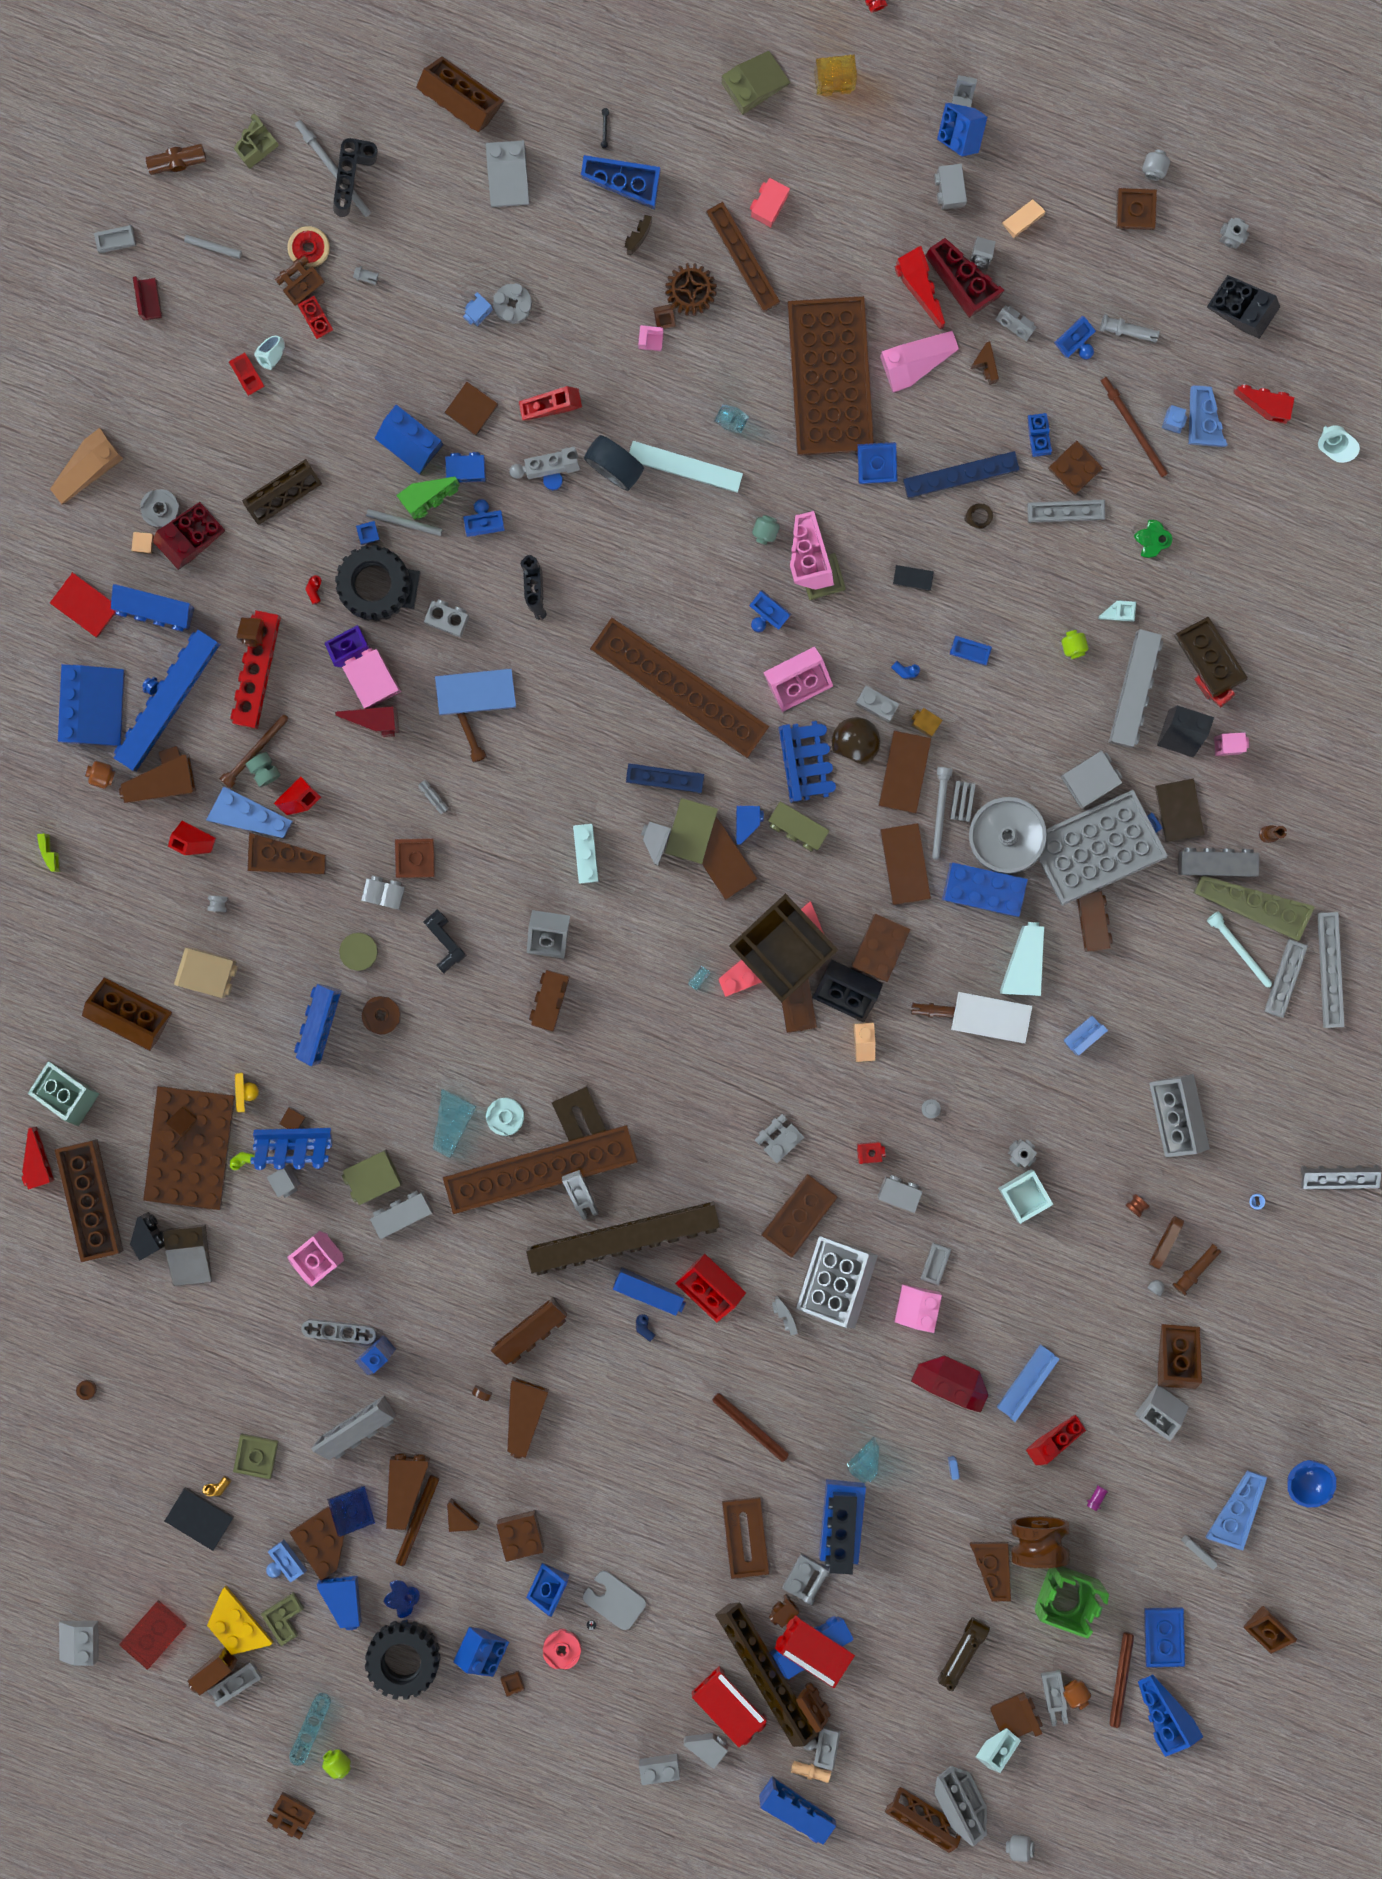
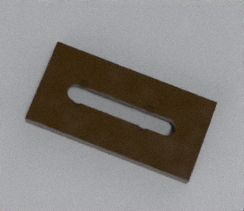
(584, 1101)

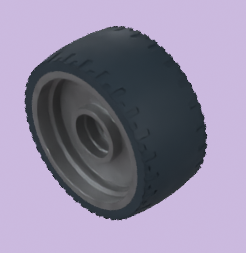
(614, 462)

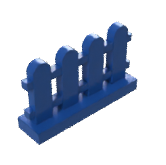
(800, 752)
(291, 1139)

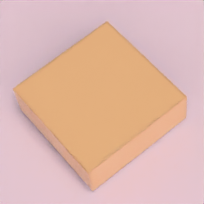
(142, 542)

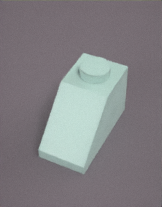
(998, 1750)

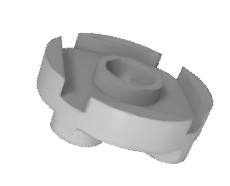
(511, 314)
(155, 498)

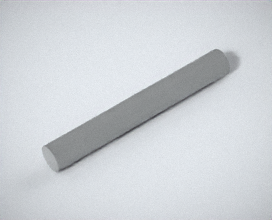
(212, 246)

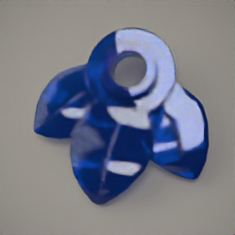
(399, 1600)

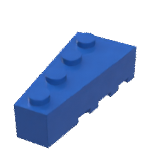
(834, 1628)
(796, 1811)

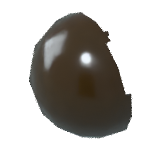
(856, 740)

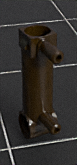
(973, 1636)

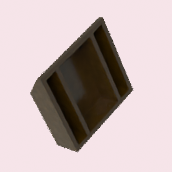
(783, 948)

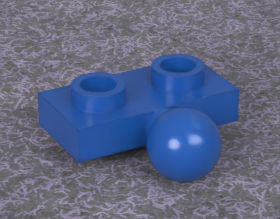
(1075, 338)
(483, 522)
(769, 611)

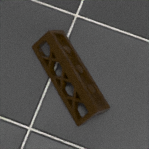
(263, 497)

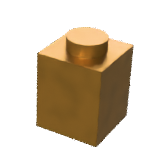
(926, 722)

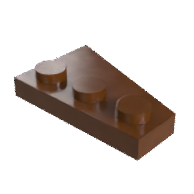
(995, 1568)

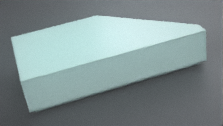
(1120, 611)

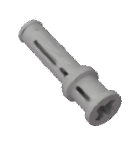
(1121, 327)

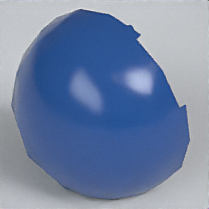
(1311, 1483)

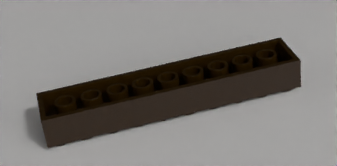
(623, 1237)

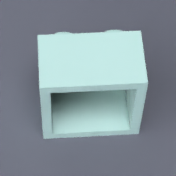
(1025, 1196)

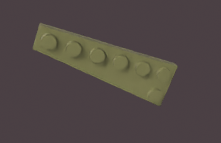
(1271, 911)

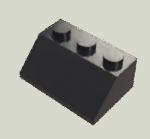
(847, 991)

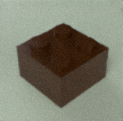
(520, 1535)

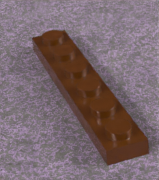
(742, 257)

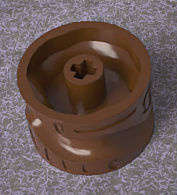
(1040, 1542)

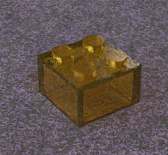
(835, 75)

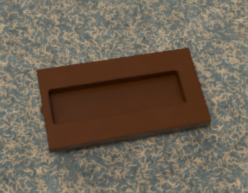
(799, 1009)

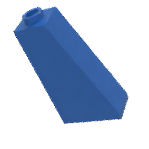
(648, 1292)
(376, 1356)

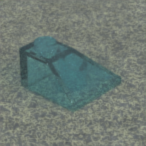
(865, 1462)

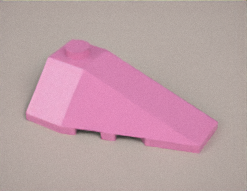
(913, 360)
(809, 558)

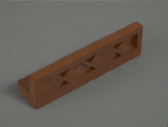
(920, 1824)

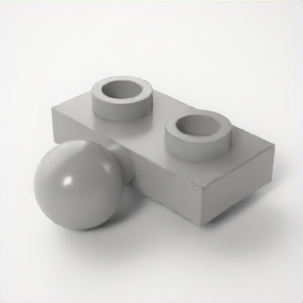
(826, 1748)

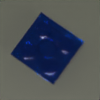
(351, 1511)

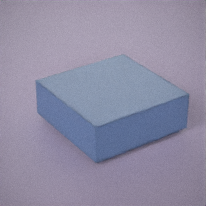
(953, 1468)

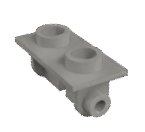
(1009, 318)

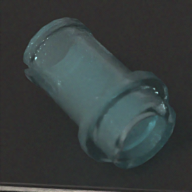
(698, 978)

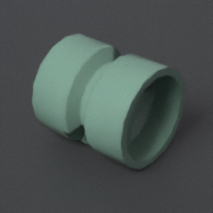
(263, 770)

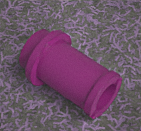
(1097, 1498)

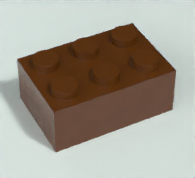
(880, 947)

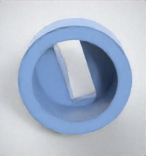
(1253, 1201)

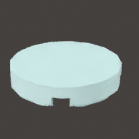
(505, 1116)

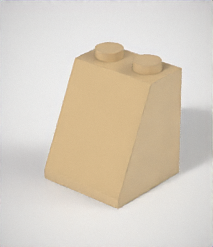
(206, 972)

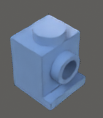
(477, 310)
(1174, 419)

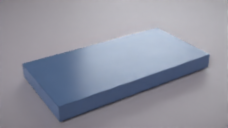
(475, 692)

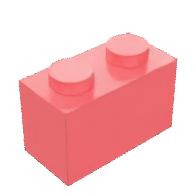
(769, 202)

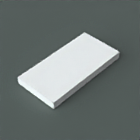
(991, 1017)

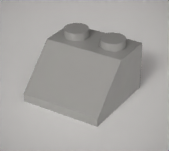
(548, 934)
(79, 1642)

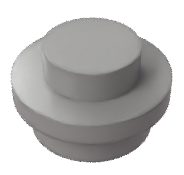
(931, 1108)

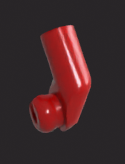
(312, 588)

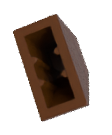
(212, 1671)

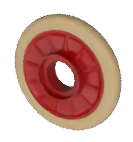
(309, 235)

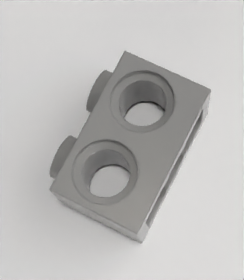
(444, 623)

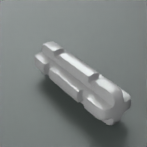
(433, 797)

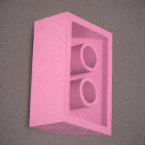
(798, 679)

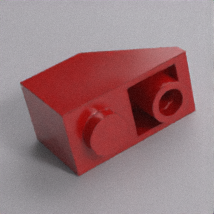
(297, 797)
(190, 840)

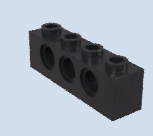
(844, 1563)

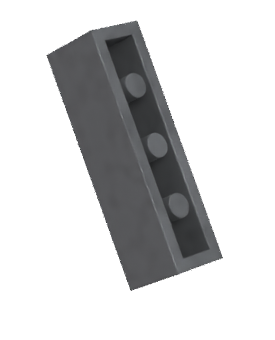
(1218, 863)

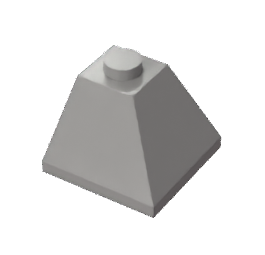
(655, 840)

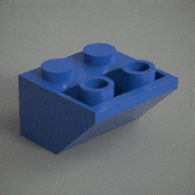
(962, 129)
(480, 1652)

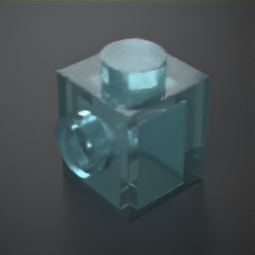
(731, 418)

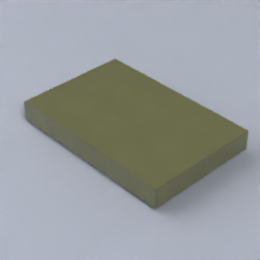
(691, 831)

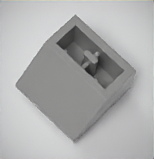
(1162, 1412)

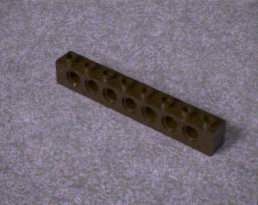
(765, 1674)

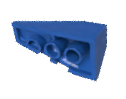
(1172, 1724)

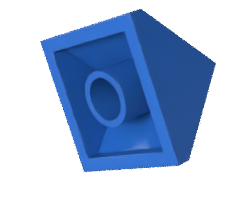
(547, 1588)

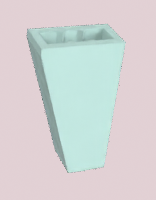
(1025, 966)

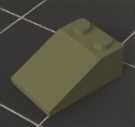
(754, 81)

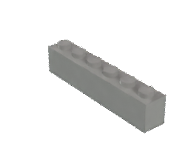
(1135, 688)

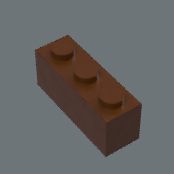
(1094, 921)

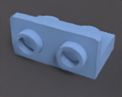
(1085, 1035)

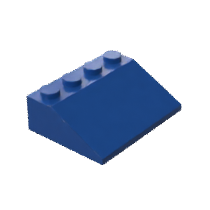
(90, 705)
(318, 1024)

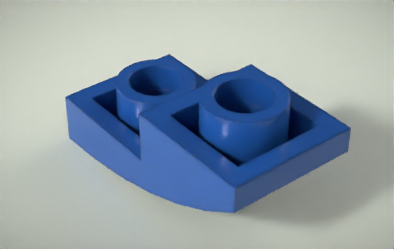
(1039, 434)

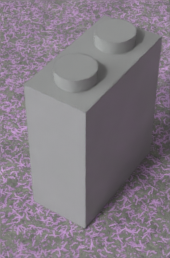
(1091, 779)

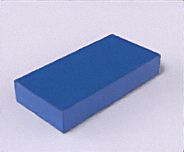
(970, 650)

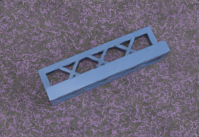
(1028, 1382)

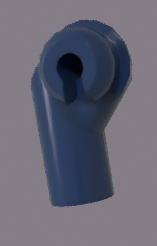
(642, 1327)

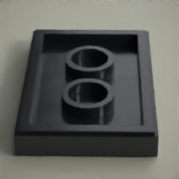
(199, 1519)

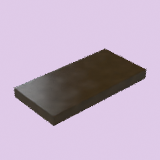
(1210, 657)

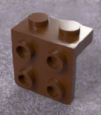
(1017, 1715)

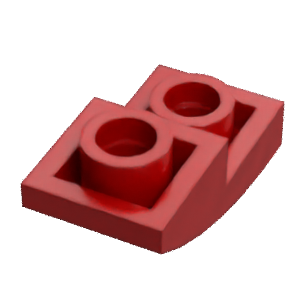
(315, 317)

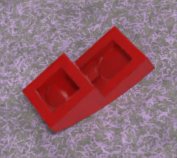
(246, 374)

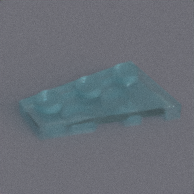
(452, 1122)

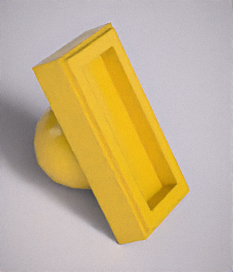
(246, 1092)

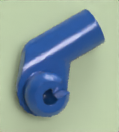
(906, 672)

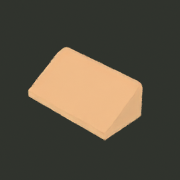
(1023, 218)

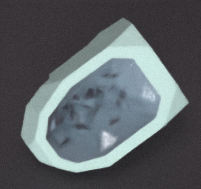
(270, 352)

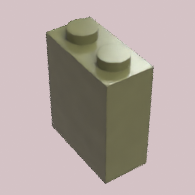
(371, 1177)

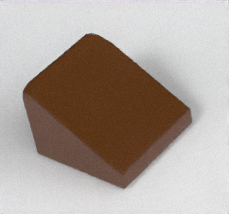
(664, 316)

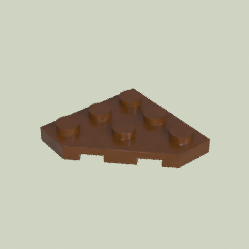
(319, 1542)

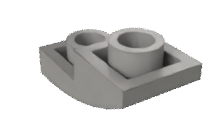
(783, 1311)

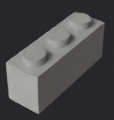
(401, 1214)

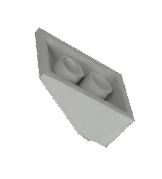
(507, 173)

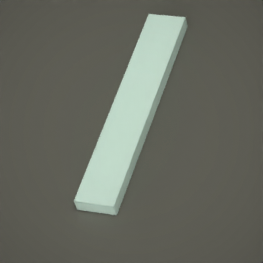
(686, 467)

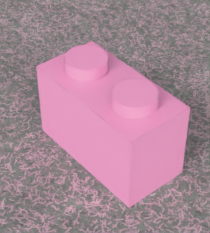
(1231, 744)

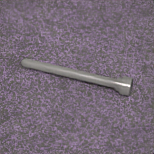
(944, 776)

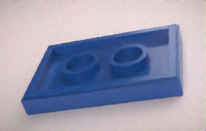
(1164, 1637)

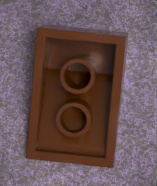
(1179, 1357)

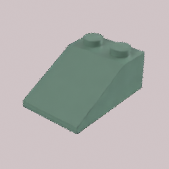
(63, 1094)

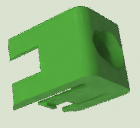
(1086, 1608)

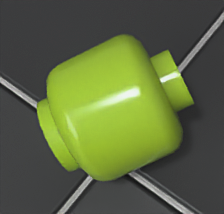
(1074, 644)
(336, 1764)

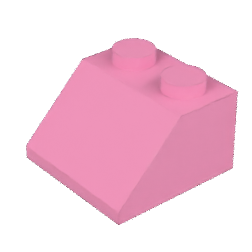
(918, 1308)

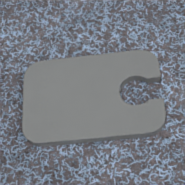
(618, 1604)

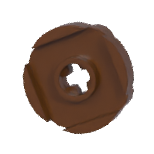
(386, 1005)

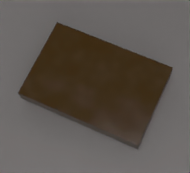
(1179, 810)

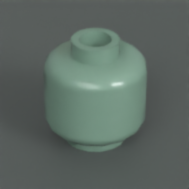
(765, 529)

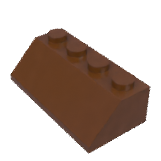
(459, 93)
(126, 1013)
(529, 1331)

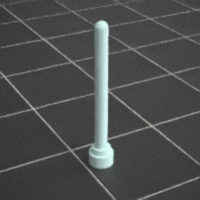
(1217, 921)

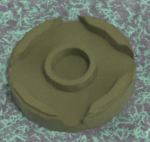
(358, 951)

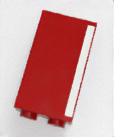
(814, 1651)
(728, 1708)

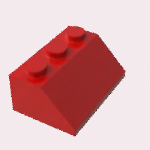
(710, 1288)

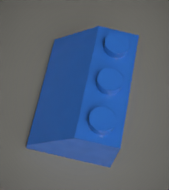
(408, 439)

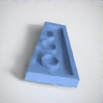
(243, 813)
(1238, 1514)

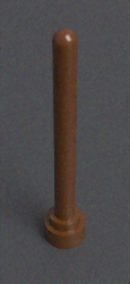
(477, 753)
(230, 777)

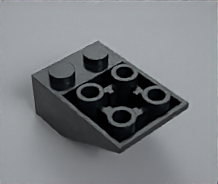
(1244, 306)

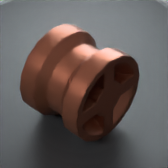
(1137, 1205)

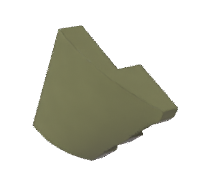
(255, 143)

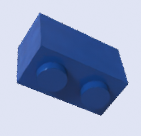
(466, 468)

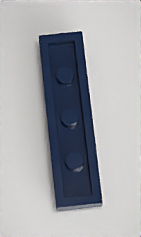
(665, 778)

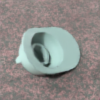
(1338, 444)

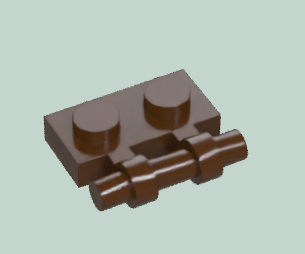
(303, 285)
(813, 1707)
(294, 1811)

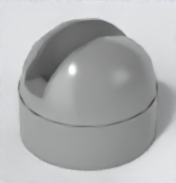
(1156, 1287)

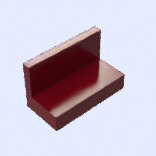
(147, 298)

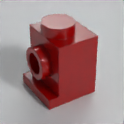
(864, 1148)

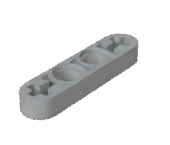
(339, 1328)

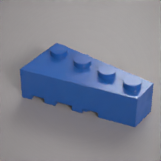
(627, 179)

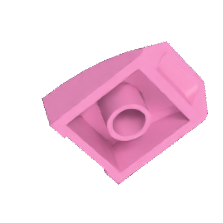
(316, 1258)

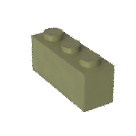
(797, 827)

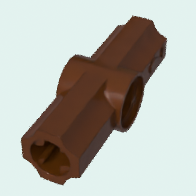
(176, 159)

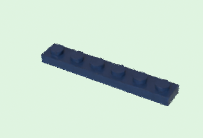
(961, 474)

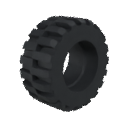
(354, 565)
(395, 1683)

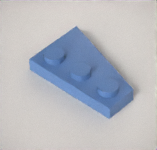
(1203, 418)

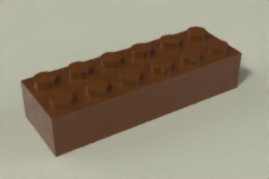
(89, 1200)

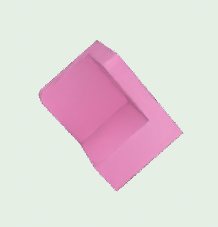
(650, 338)

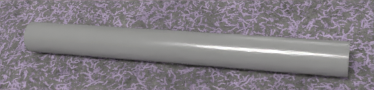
(404, 522)

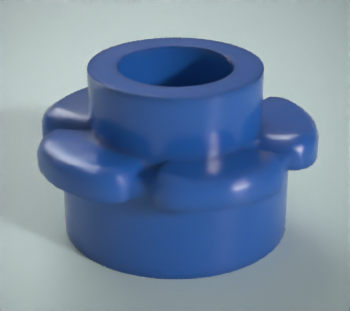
(150, 686)

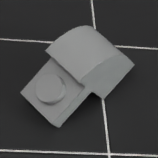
(964, 91)

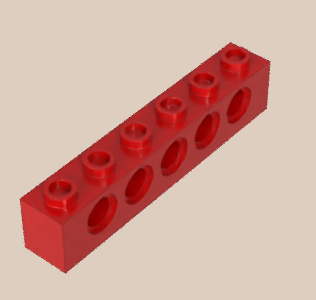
(260, 680)

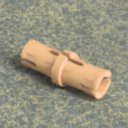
(811, 1771)

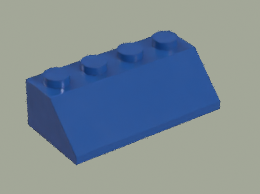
(151, 607)

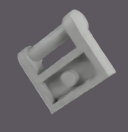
(801, 1575)

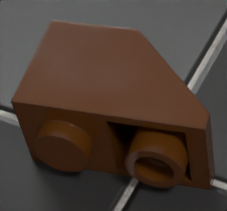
(250, 631)

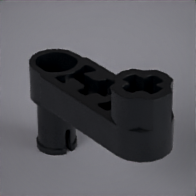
(533, 575)
(456, 954)

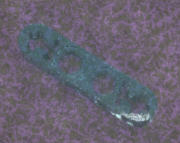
(310, 1729)

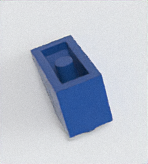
(747, 821)

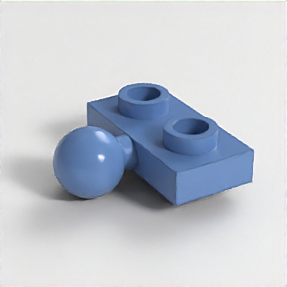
(285, 1561)

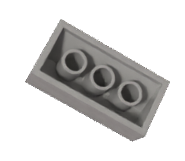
(1179, 1116)

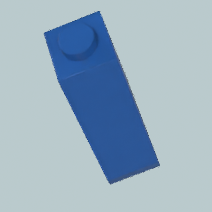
(343, 1600)

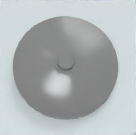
(1007, 835)

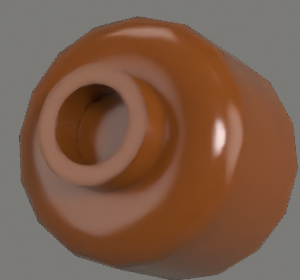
(100, 774)
(1077, 1694)

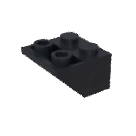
(146, 1236)

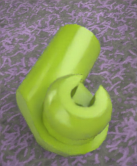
(240, 1159)

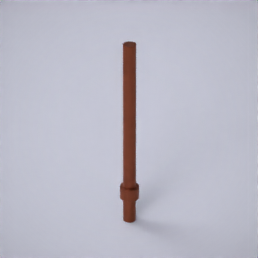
(1113, 395)

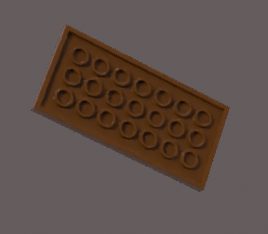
(830, 375)

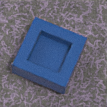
(368, 533)

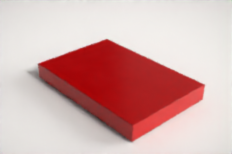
(83, 605)

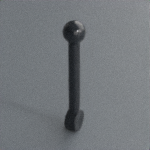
(605, 112)

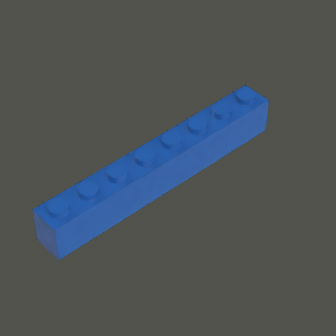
(166, 701)

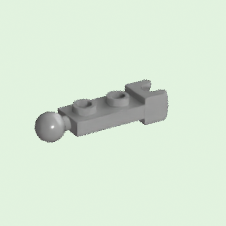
(547, 464)

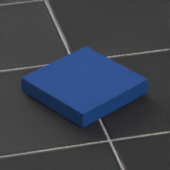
(877, 462)

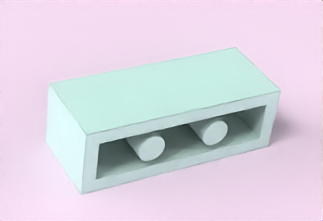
(585, 853)

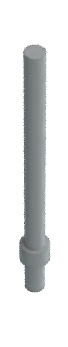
(310, 139)

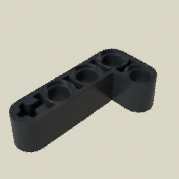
(347, 177)

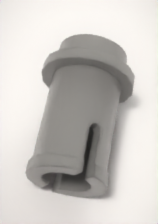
(365, 275)

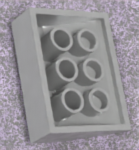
(836, 1282)
(354, 1429)

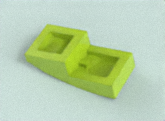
(50, 858)

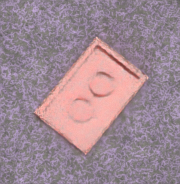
(152, 1634)

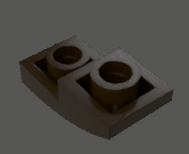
(636, 239)

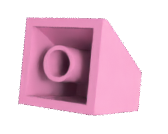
(371, 678)

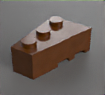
(549, 1000)

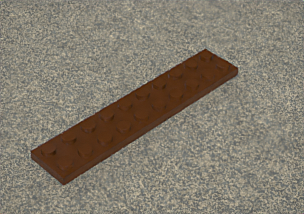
(679, 687)
(539, 1169)

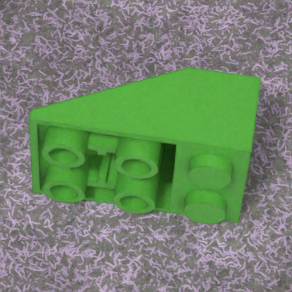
(423, 495)

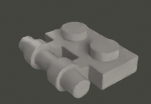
(783, 1142)

